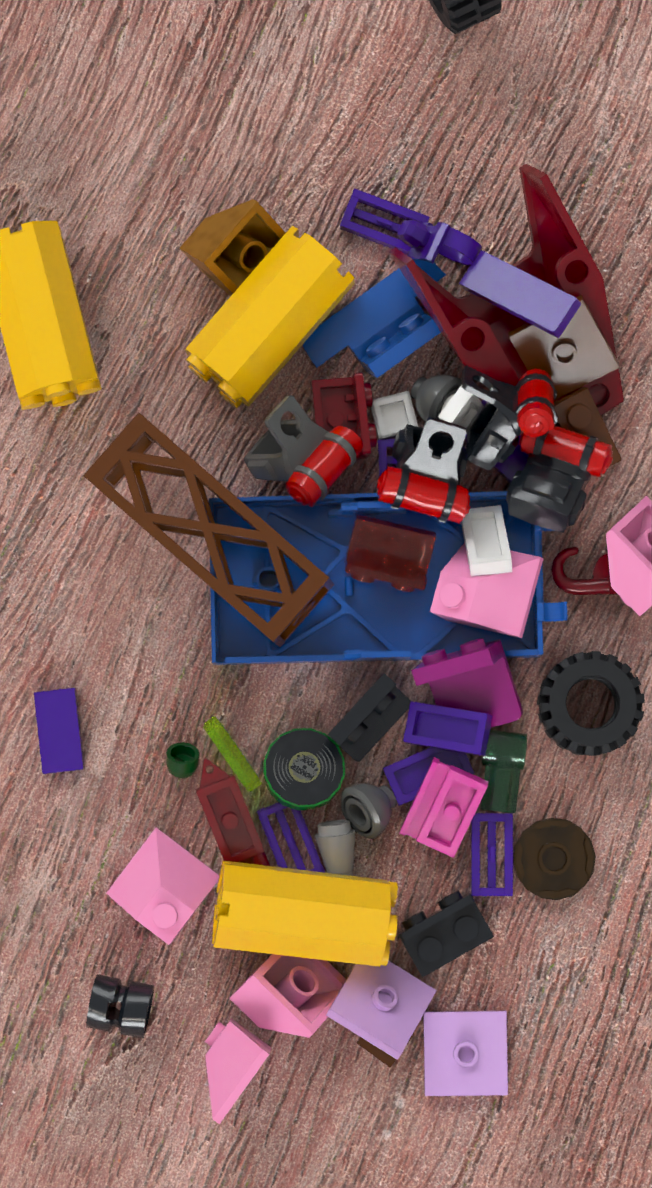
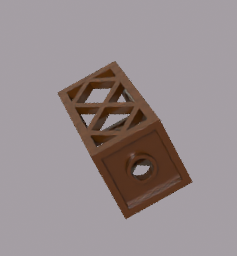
(127, 459)

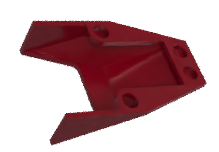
(558, 257)

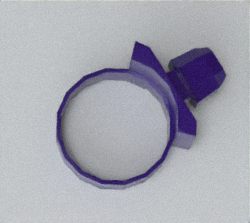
(430, 240)

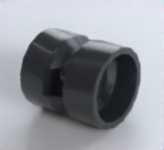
(134, 1011)

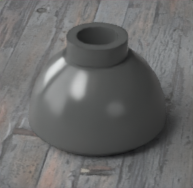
(432, 393)
(368, 808)

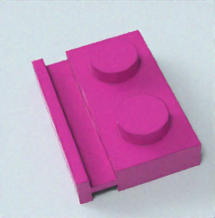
(444, 807)

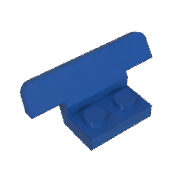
(378, 325)

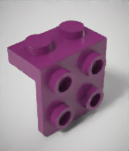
(472, 680)

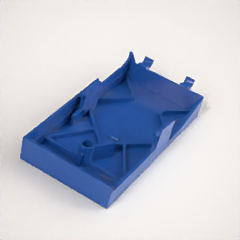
(357, 617)

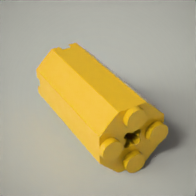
(43, 318)
(268, 318)
(304, 914)

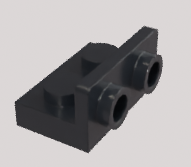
(370, 718)
(445, 933)

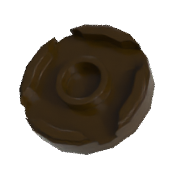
(554, 858)

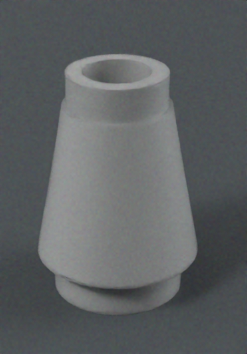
(336, 846)

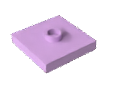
(382, 1005)
(465, 1053)

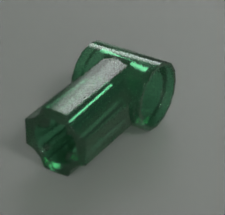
(502, 764)

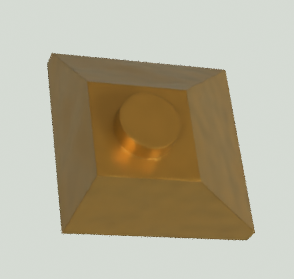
(232, 243)

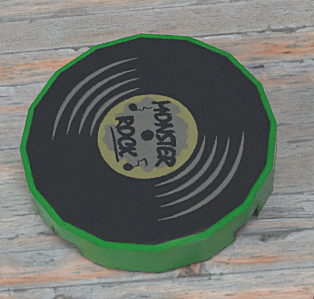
(303, 769)

